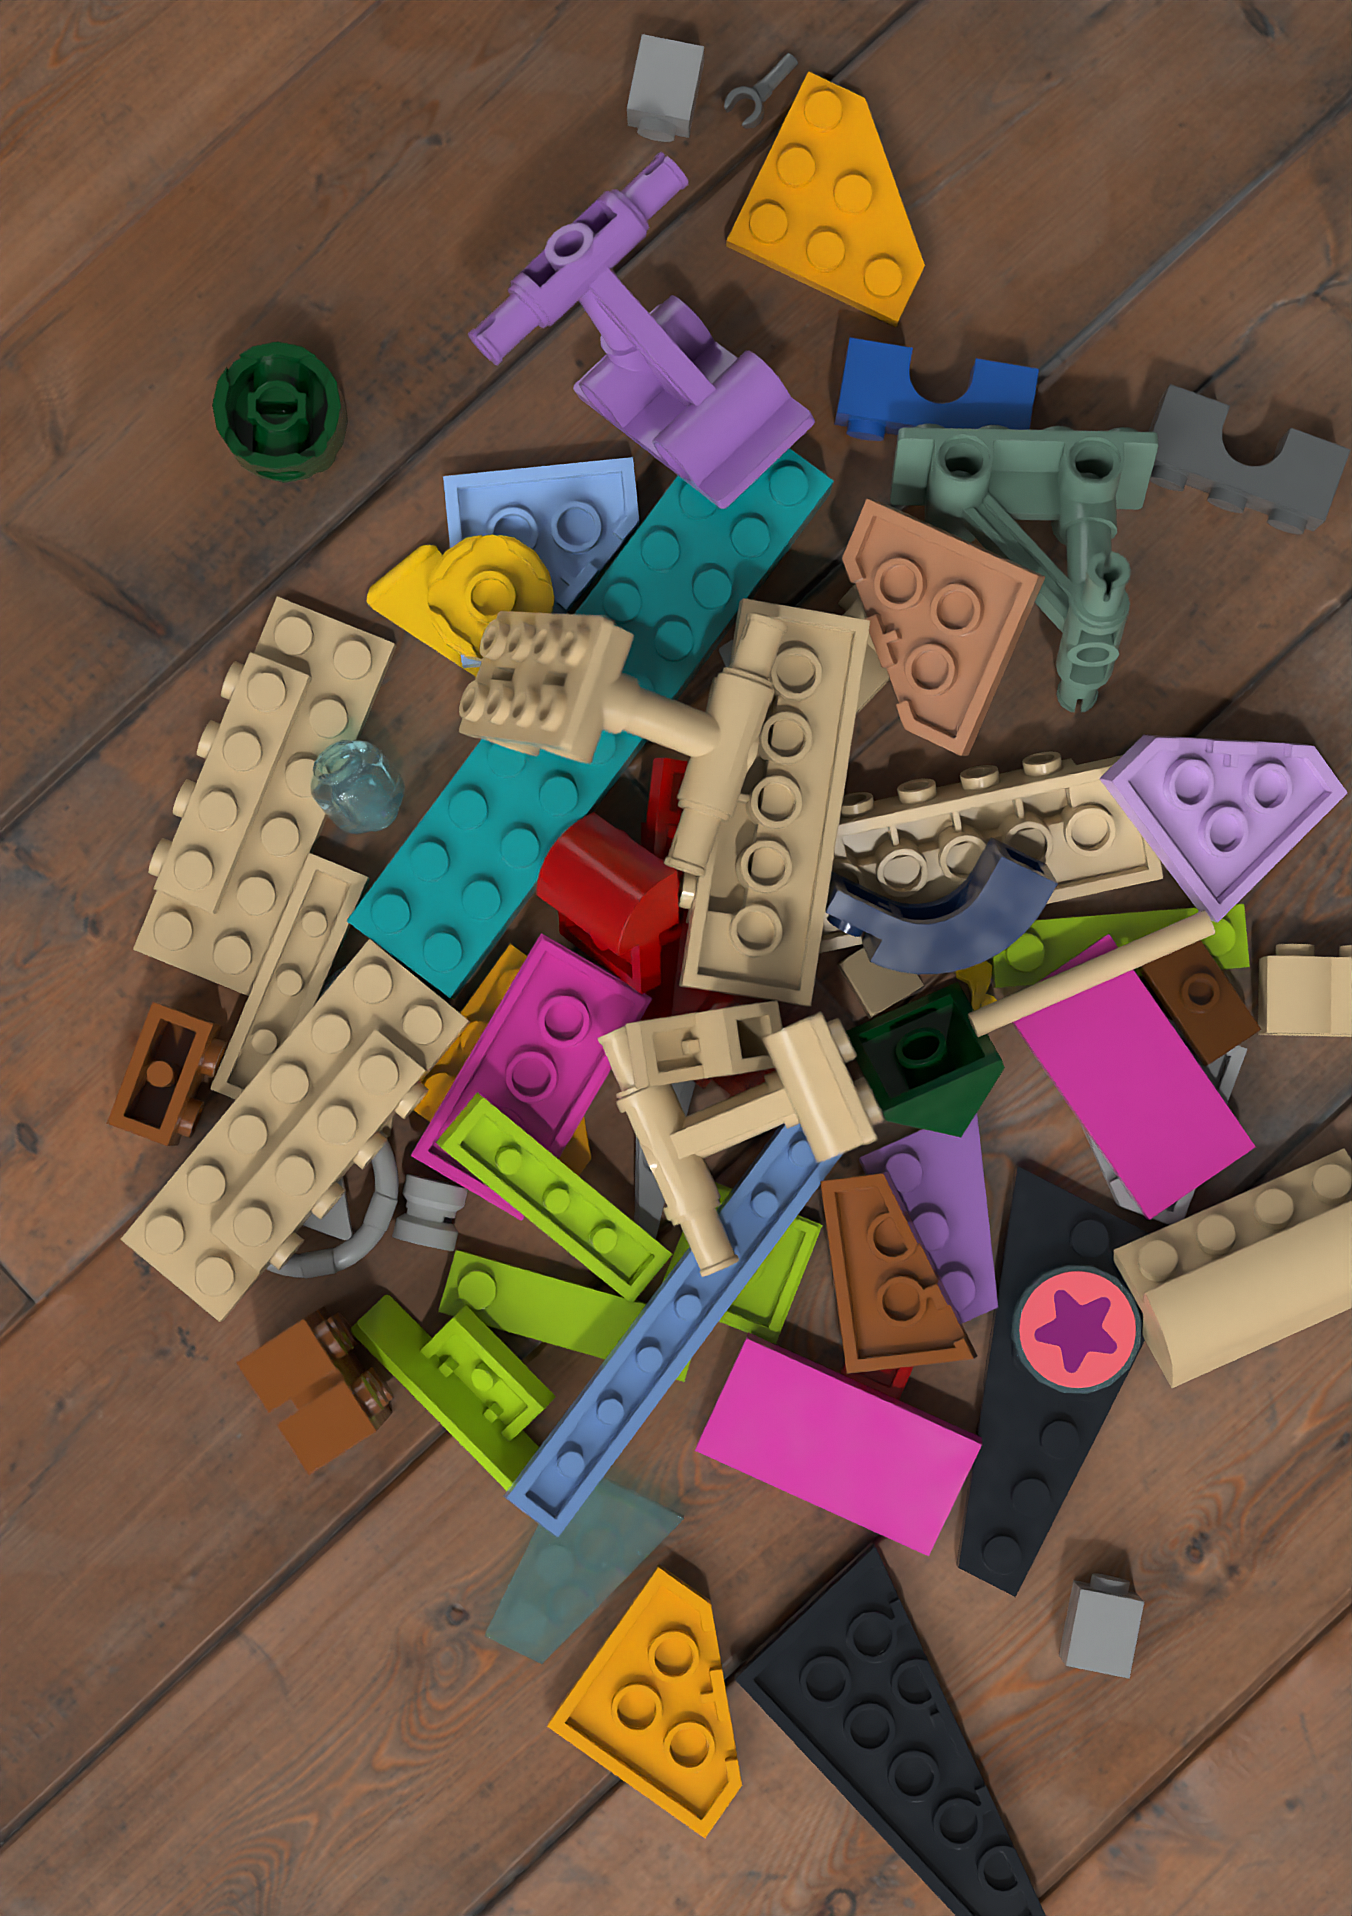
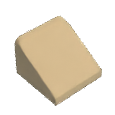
(875, 985)

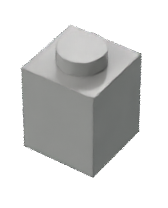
(665, 88)
(1102, 1626)

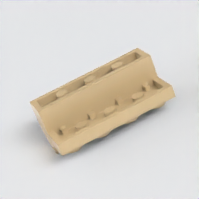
(1245, 1270)

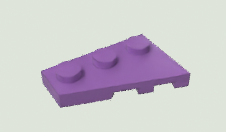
(947, 1202)

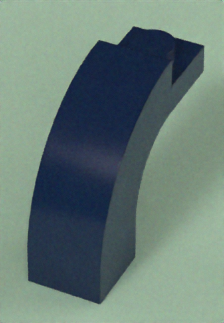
(952, 932)

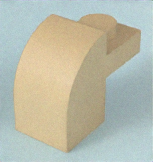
(702, 1044)

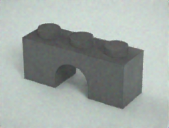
(1290, 489)

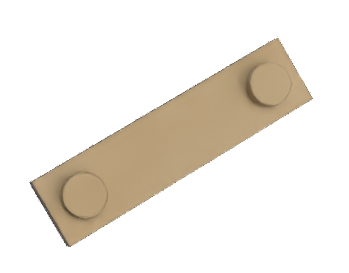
(293, 969)

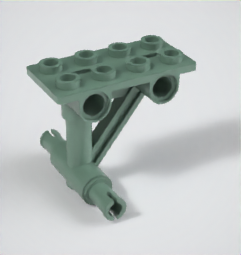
(1077, 479)

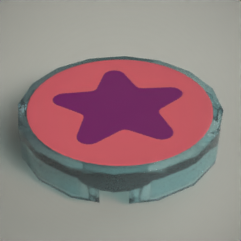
(1076, 1329)

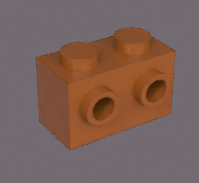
(166, 1074)

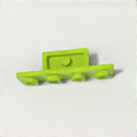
(463, 1381)

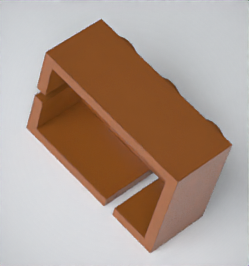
(327, 1384)

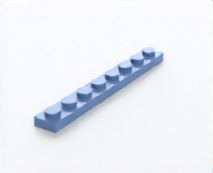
(666, 1335)

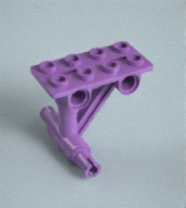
(662, 373)

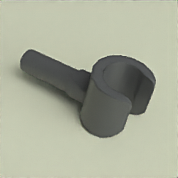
(761, 90)

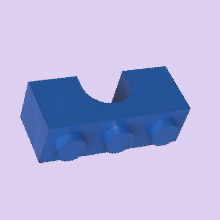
(880, 398)

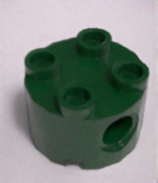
(280, 412)

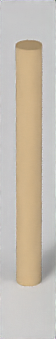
(1091, 973)

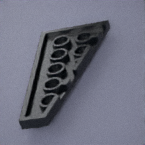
(1028, 1430)
(875, 1722)

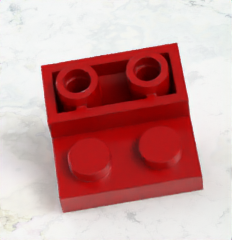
(611, 898)

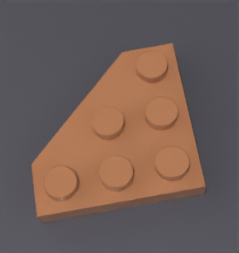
(938, 619)

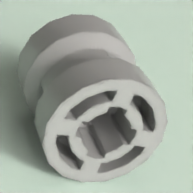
(430, 1212)

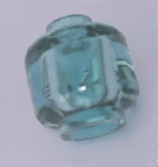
(357, 786)

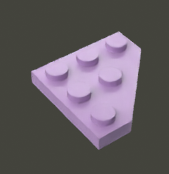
(1221, 808)

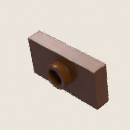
(1200, 1001)

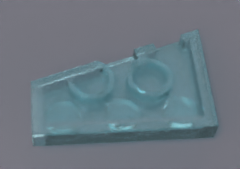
(572, 1574)

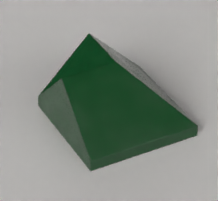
(927, 1062)

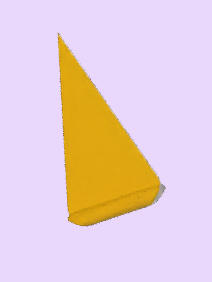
(403, 600)

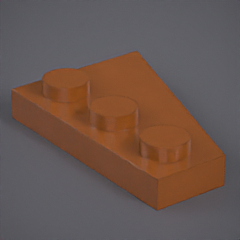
(885, 1282)

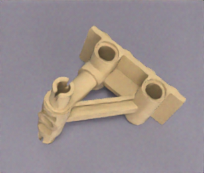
(562, 682)
(805, 1089)

